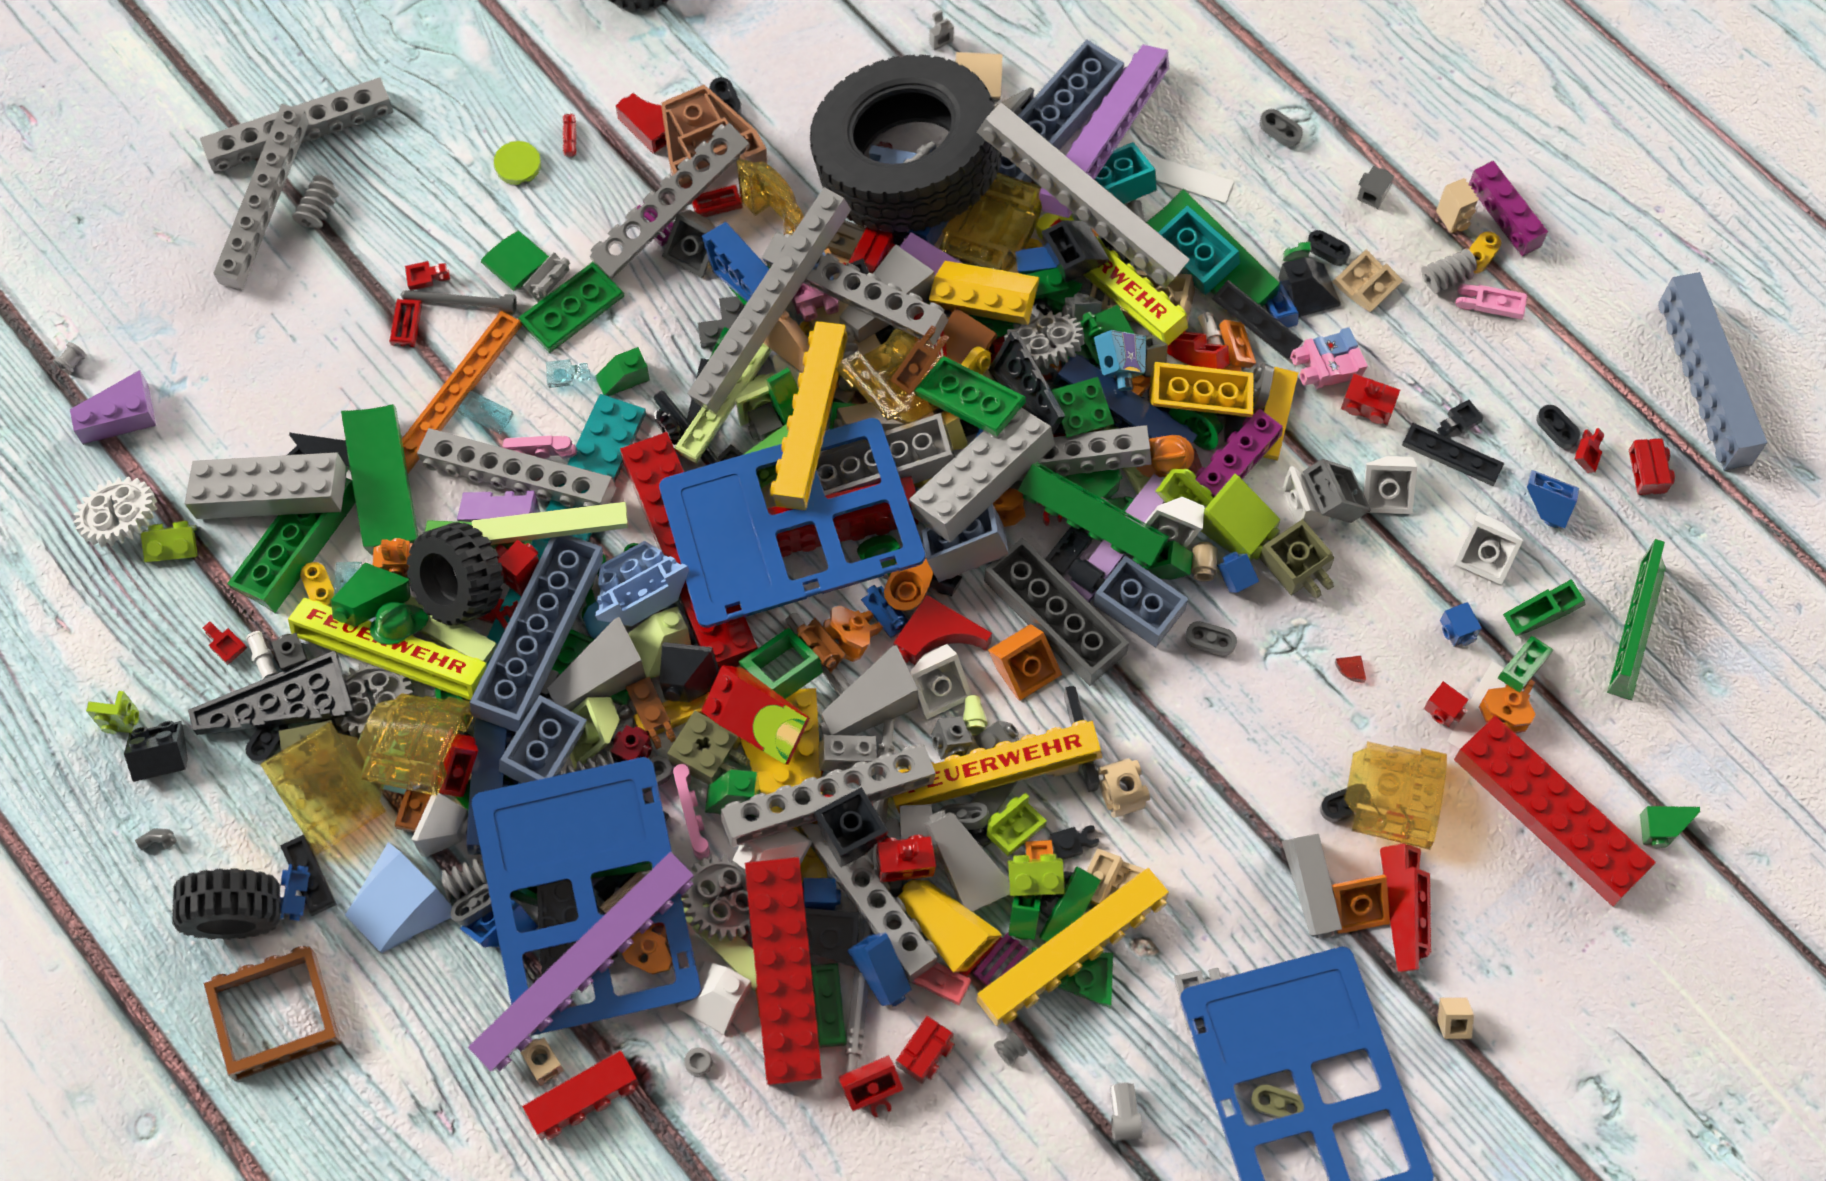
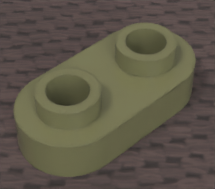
(1278, 1101)

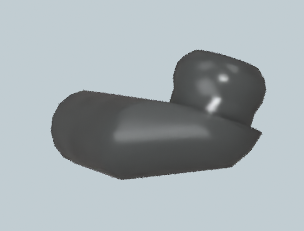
(626, 717)
(155, 835)

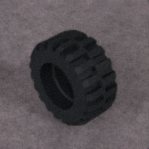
(474, 563)
(226, 904)

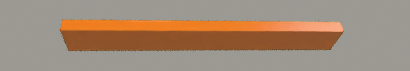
(460, 383)

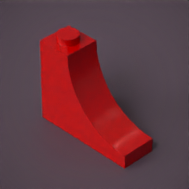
(643, 121)
(936, 626)

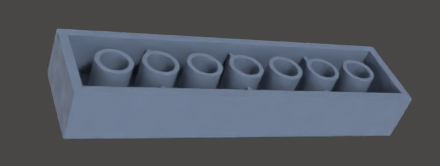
(1068, 99)
(1712, 372)
(536, 632)

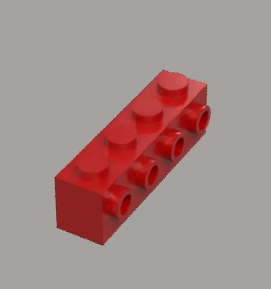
(580, 1096)

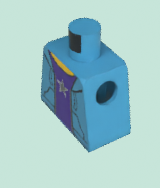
(1121, 356)

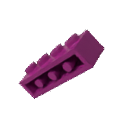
(1508, 208)
(1241, 453)

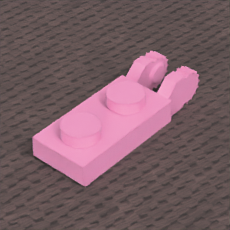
(1492, 300)
(542, 446)

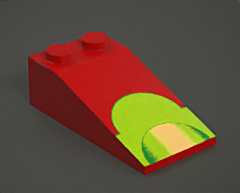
(755, 713)

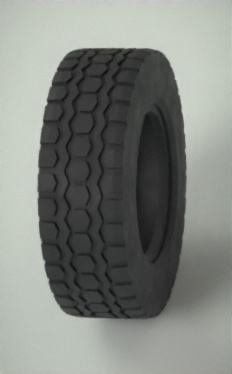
(896, 94)

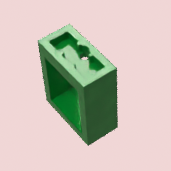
(795, 678)

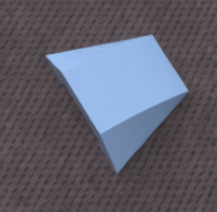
(638, 584)
(396, 902)

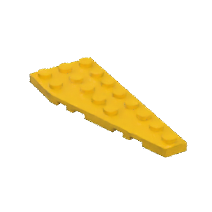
(803, 765)

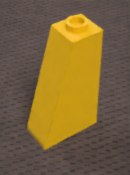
(950, 926)

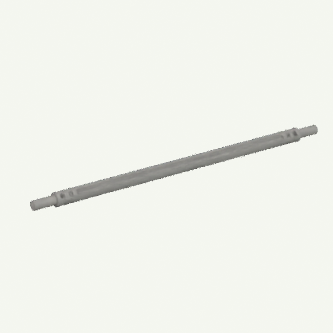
(860, 986)

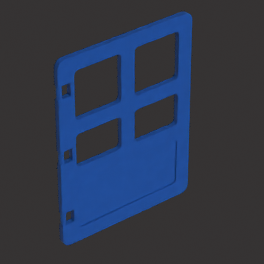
(732, 540)
(570, 831)
(1285, 1022)

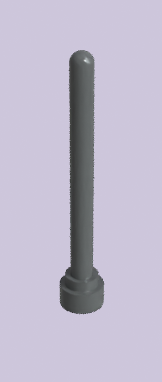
(505, 303)

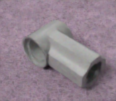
(1125, 1120)

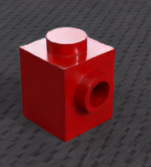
(1446, 705)

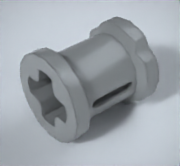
(70, 358)

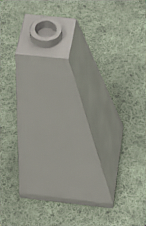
(900, 270)
(600, 669)
(876, 695)

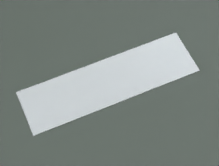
(1190, 179)
(1473, 719)

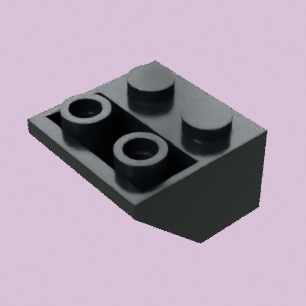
(1073, 248)
(156, 750)

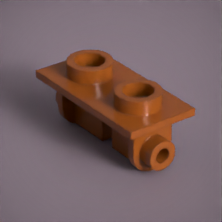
(824, 645)

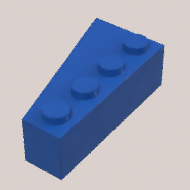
(734, 260)

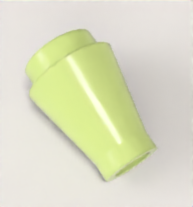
(974, 715)

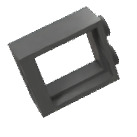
(1338, 498)

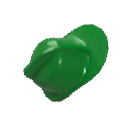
(1203, 424)
(876, 546)
(397, 622)

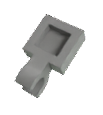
(942, 32)

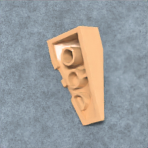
(789, 341)

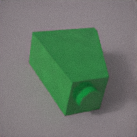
(1100, 483)
(367, 593)
(731, 787)

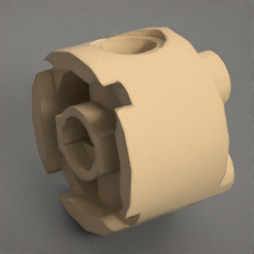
(1114, 797)

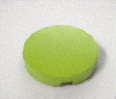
(517, 162)

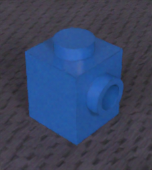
(1237, 572)
(1460, 625)
(821, 893)

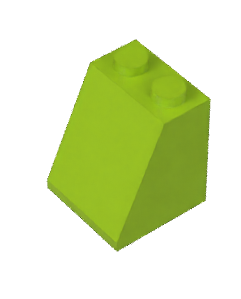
(1240, 520)

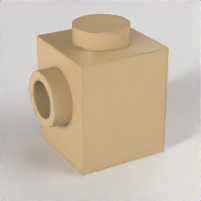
(1455, 1018)

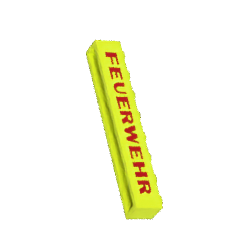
(1131, 291)
(410, 658)

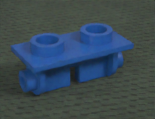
(890, 618)
(293, 881)

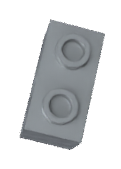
(845, 751)

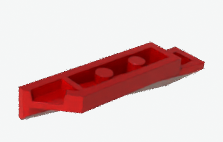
(1408, 904)

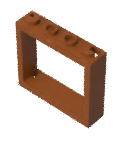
(286, 1052)

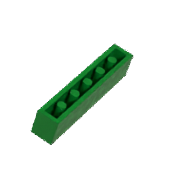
(1093, 514)

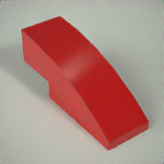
(1195, 351)

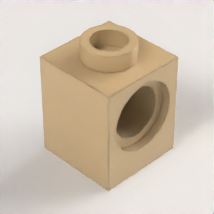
(549, 1069)

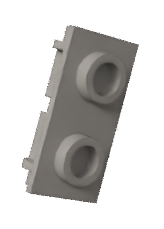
(547, 276)

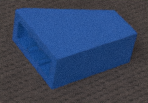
(881, 969)

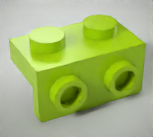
(1183, 484)
(169, 542)
(114, 717)
(1014, 825)
(1036, 875)

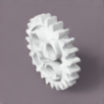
(98, 516)

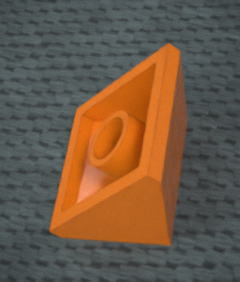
(1362, 903)

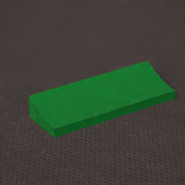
(1247, 276)
(379, 475)
(283, 551)
(1638, 623)

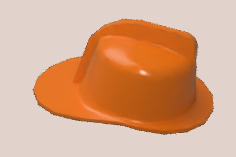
(1167, 454)
(908, 587)

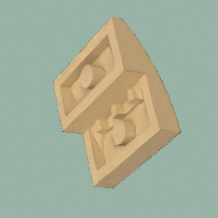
(986, 67)
(1367, 281)
(1112, 872)

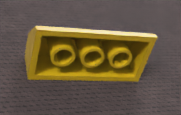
(985, 292)
(1201, 389)

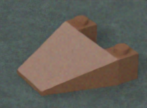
(693, 119)

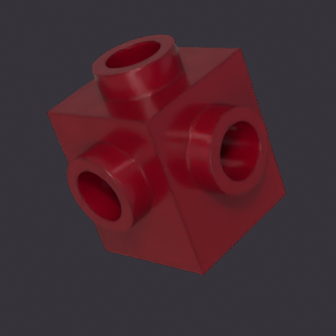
(631, 744)

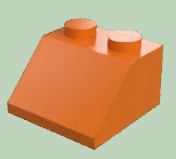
(1025, 661)

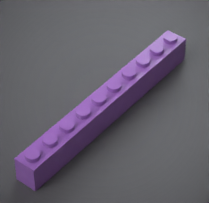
(1113, 117)
(581, 962)

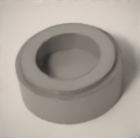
(698, 1062)

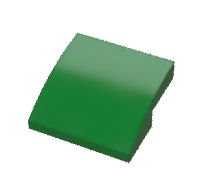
(514, 260)

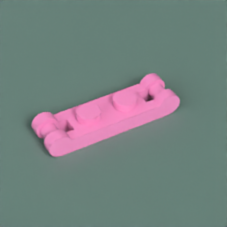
(688, 801)

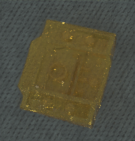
(765, 187)
(995, 225)
(872, 378)
(410, 739)
(324, 786)
(1397, 793)

